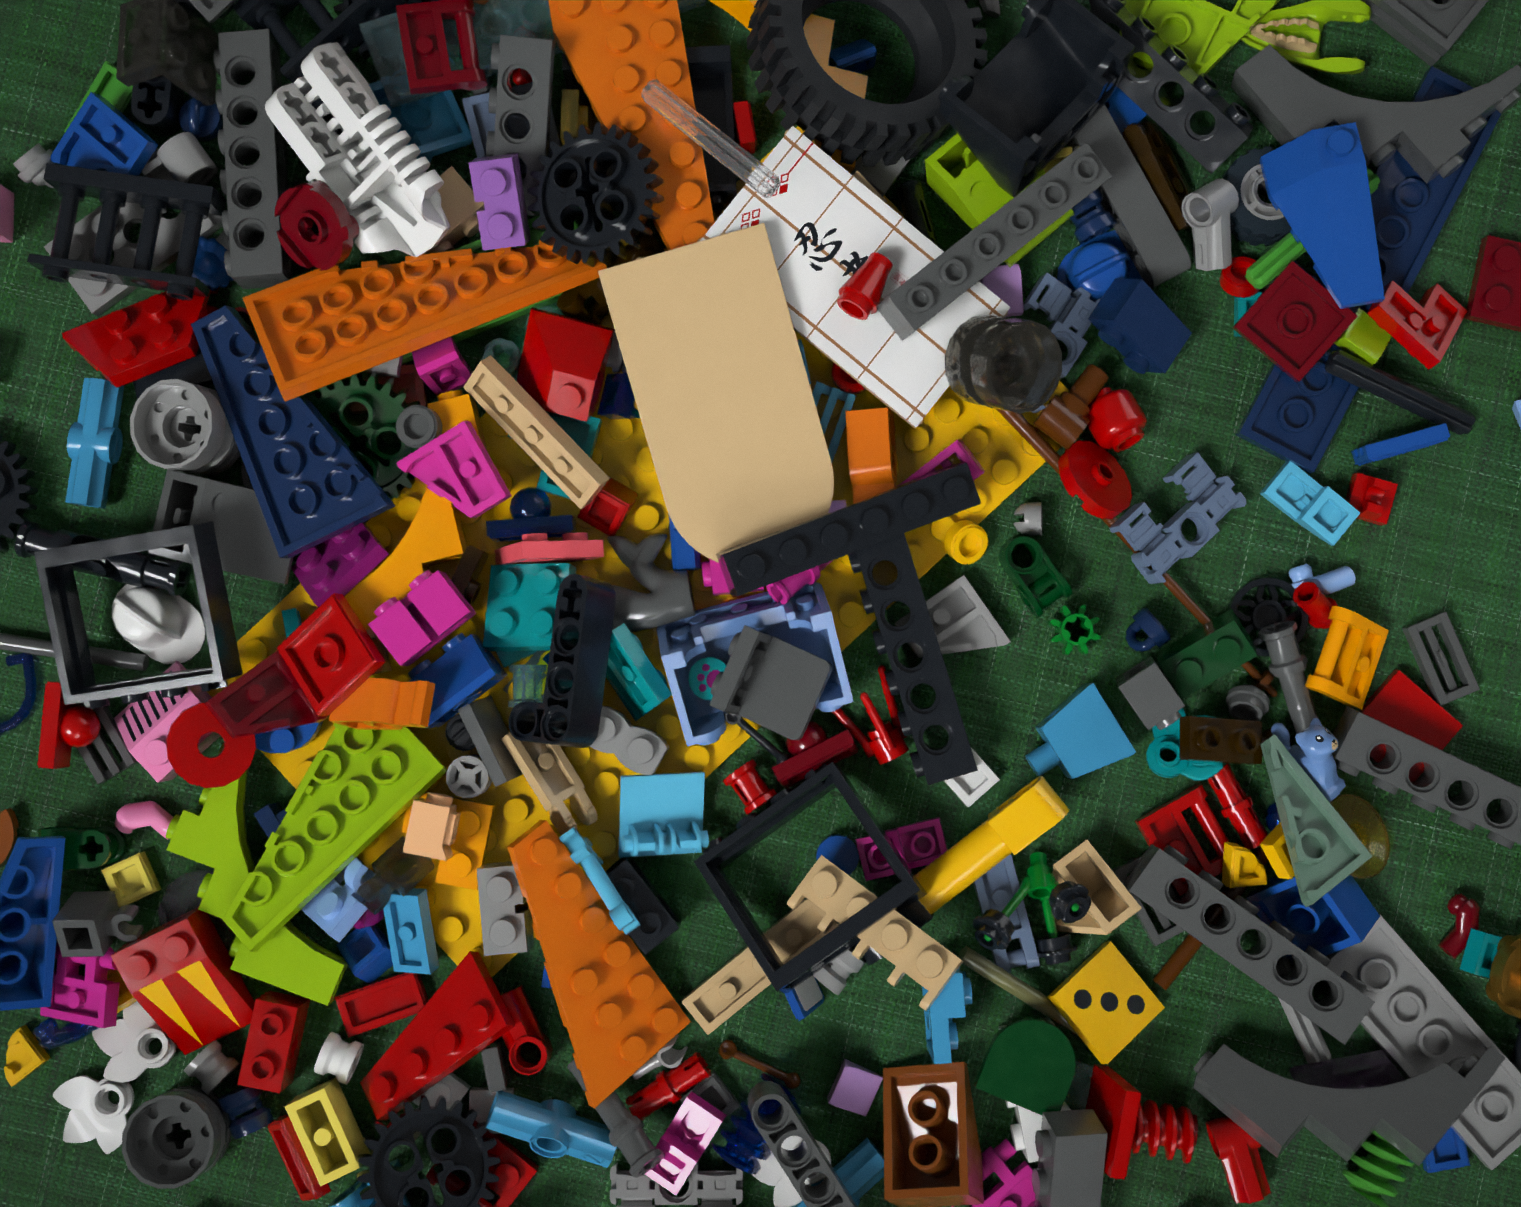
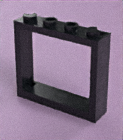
(69, 631)
(757, 827)

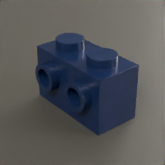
(1139, 326)

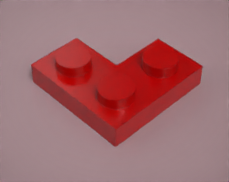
(1420, 327)

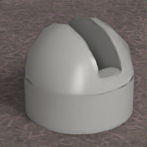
(1032, 518)

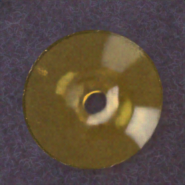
(1369, 829)

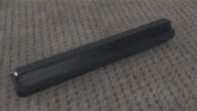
(1399, 392)

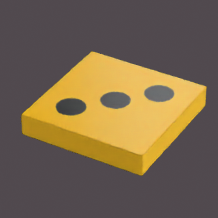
(1106, 1002)

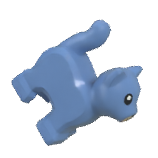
(1314, 755)

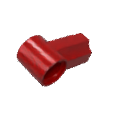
(526, 1030)
(1239, 1160)

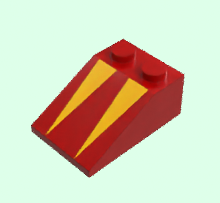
(186, 981)

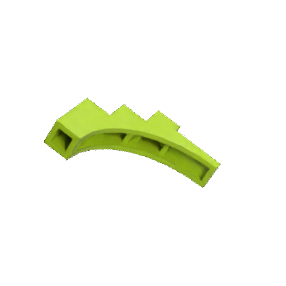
(220, 841)

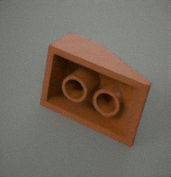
(930, 1137)

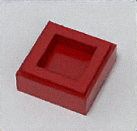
(745, 126)

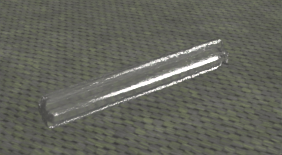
(710, 138)

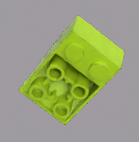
(972, 191)

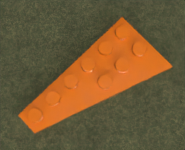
(600, 979)

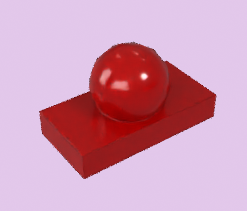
(63, 728)

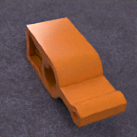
(871, 451)
(386, 705)

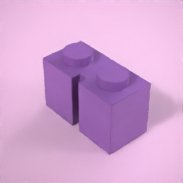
(504, 213)

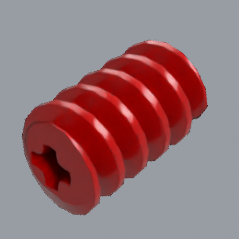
(1166, 1129)

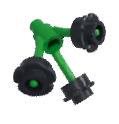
(1062, 901)

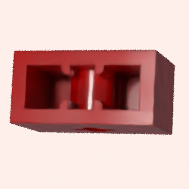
(273, 1041)

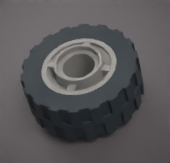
(1254, 219)

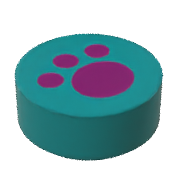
(703, 675)

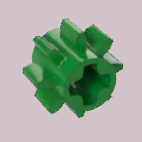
(1084, 624)

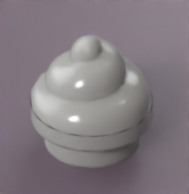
(33, 165)

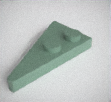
(1316, 836)

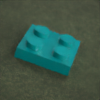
(523, 605)

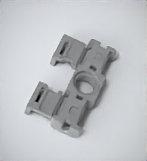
(713, 1187)

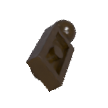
(1222, 740)

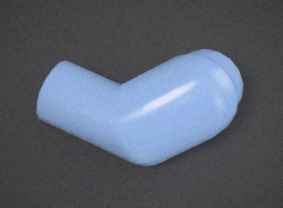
(1327, 582)

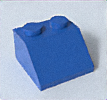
(458, 676)
(1328, 925)

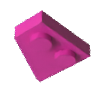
(459, 470)

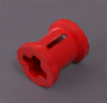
(749, 786)

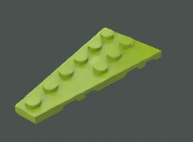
(335, 814)

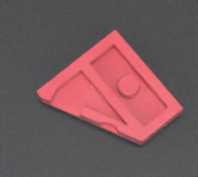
(538, 549)

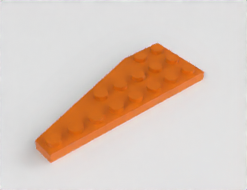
(613, 56)
(358, 318)

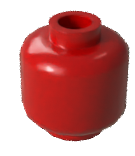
(1116, 419)

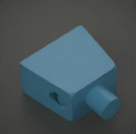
(1079, 736)

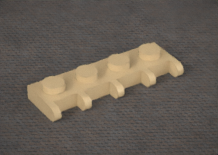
(892, 936)

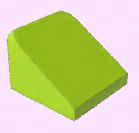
(1364, 338)

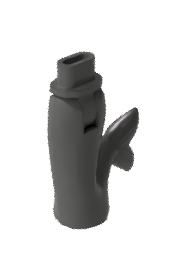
(669, 590)

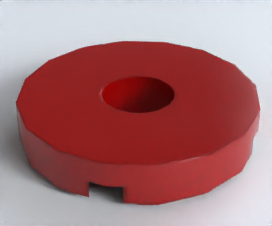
(203, 770)

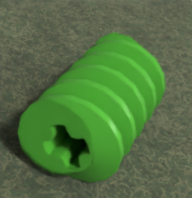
(1377, 1170)

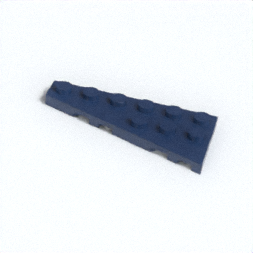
(294, 458)

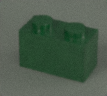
(1206, 654)

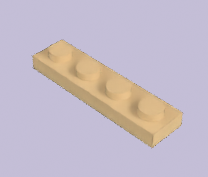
(536, 432)
(742, 975)

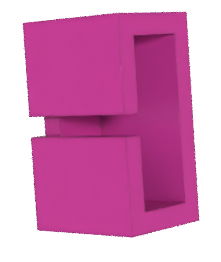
(422, 617)

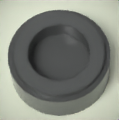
(418, 426)

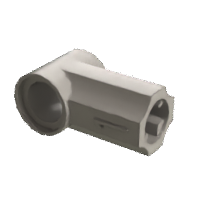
(1209, 216)

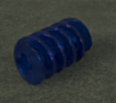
(746, 1142)

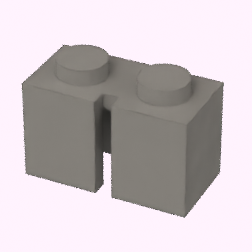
(502, 927)

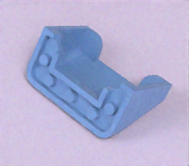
(801, 622)

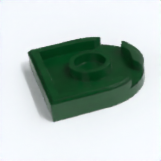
(1028, 1065)

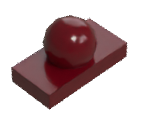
(812, 752)

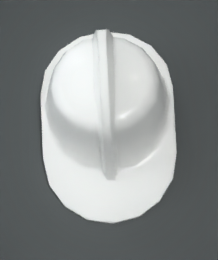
(158, 623)

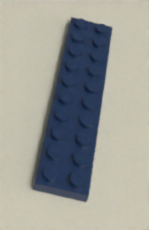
(1408, 214)

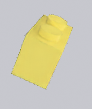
(327, 1131)

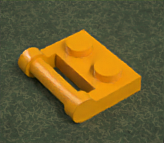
(1359, 649)

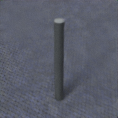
(98, 655)

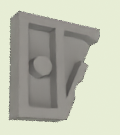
(960, 620)

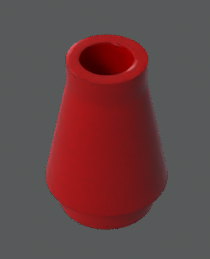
(864, 289)

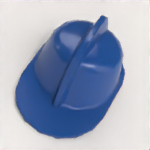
(1097, 265)

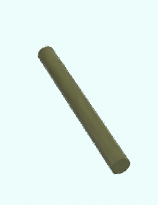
(1012, 985)

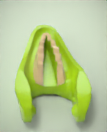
(1298, 29)

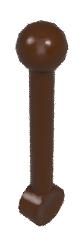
(728, 1050)

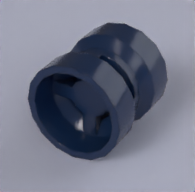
(1092, 221)
(240, 1101)

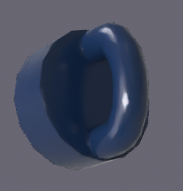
(200, 120)
(1157, 633)

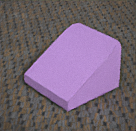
(1007, 285)
(854, 1088)

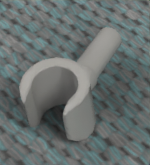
(666, 1056)

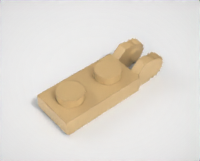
(552, 781)

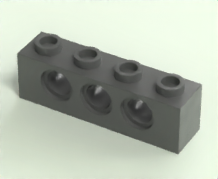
(537, 58)

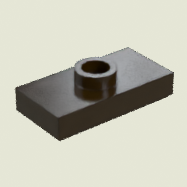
(468, 571)

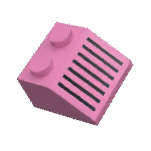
(147, 723)

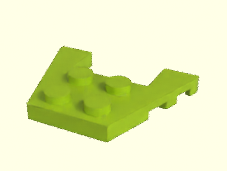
(1198, 27)

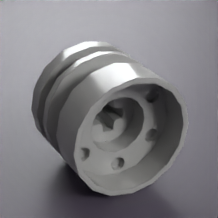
(168, 426)

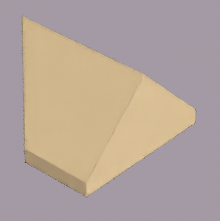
(1109, 897)

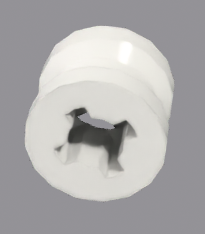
(338, 1058)

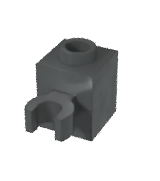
(92, 922)

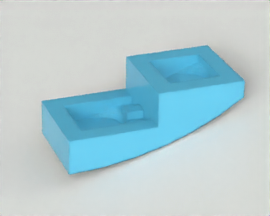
(1309, 503)

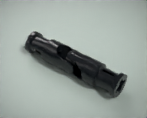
(133, 568)

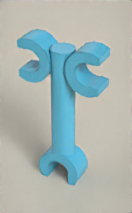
(591, 863)

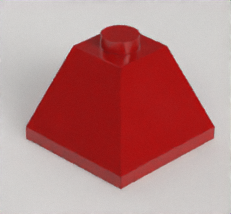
(564, 363)

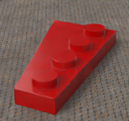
(444, 1035)

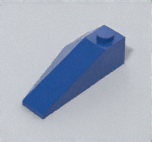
(1327, 202)
(27, 935)

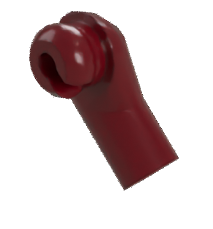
(1466, 918)

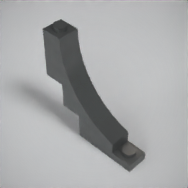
(1406, 1113)

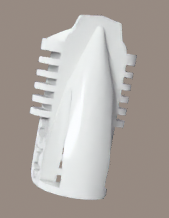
(367, 162)

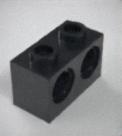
(646, 903)

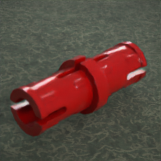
(1238, 807)
(668, 1086)

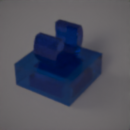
(617, 398)

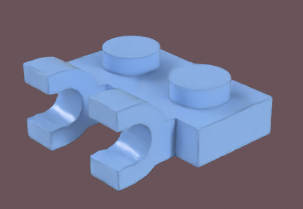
(339, 906)

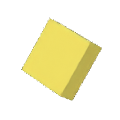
(131, 879)

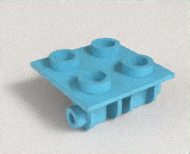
(661, 814)

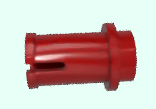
(1314, 604)

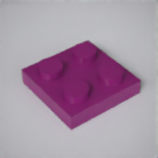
(338, 563)

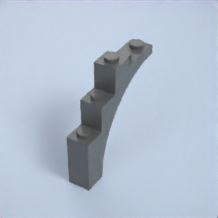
(1425, 133)

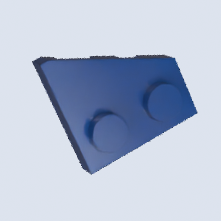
(104, 140)

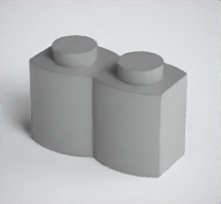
(634, 746)

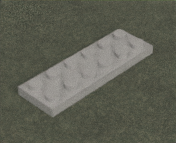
(1426, 1026)

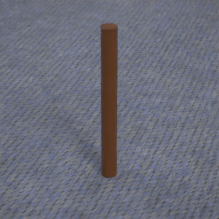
(1191, 945)

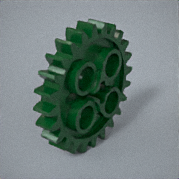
(383, 409)

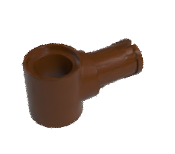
(1067, 414)

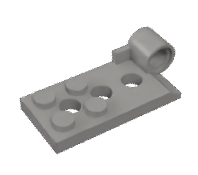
(176, 160)

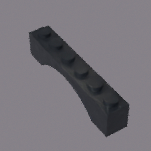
(848, 529)

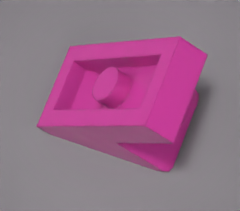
(442, 366)

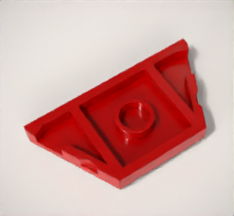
(140, 337)

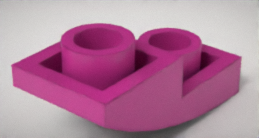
(916, 842)

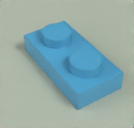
(411, 932)

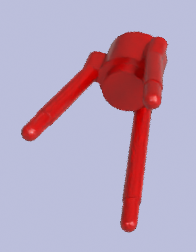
(885, 740)

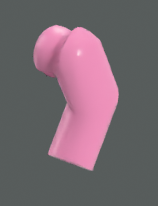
(142, 815)

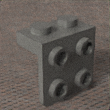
(770, 683)

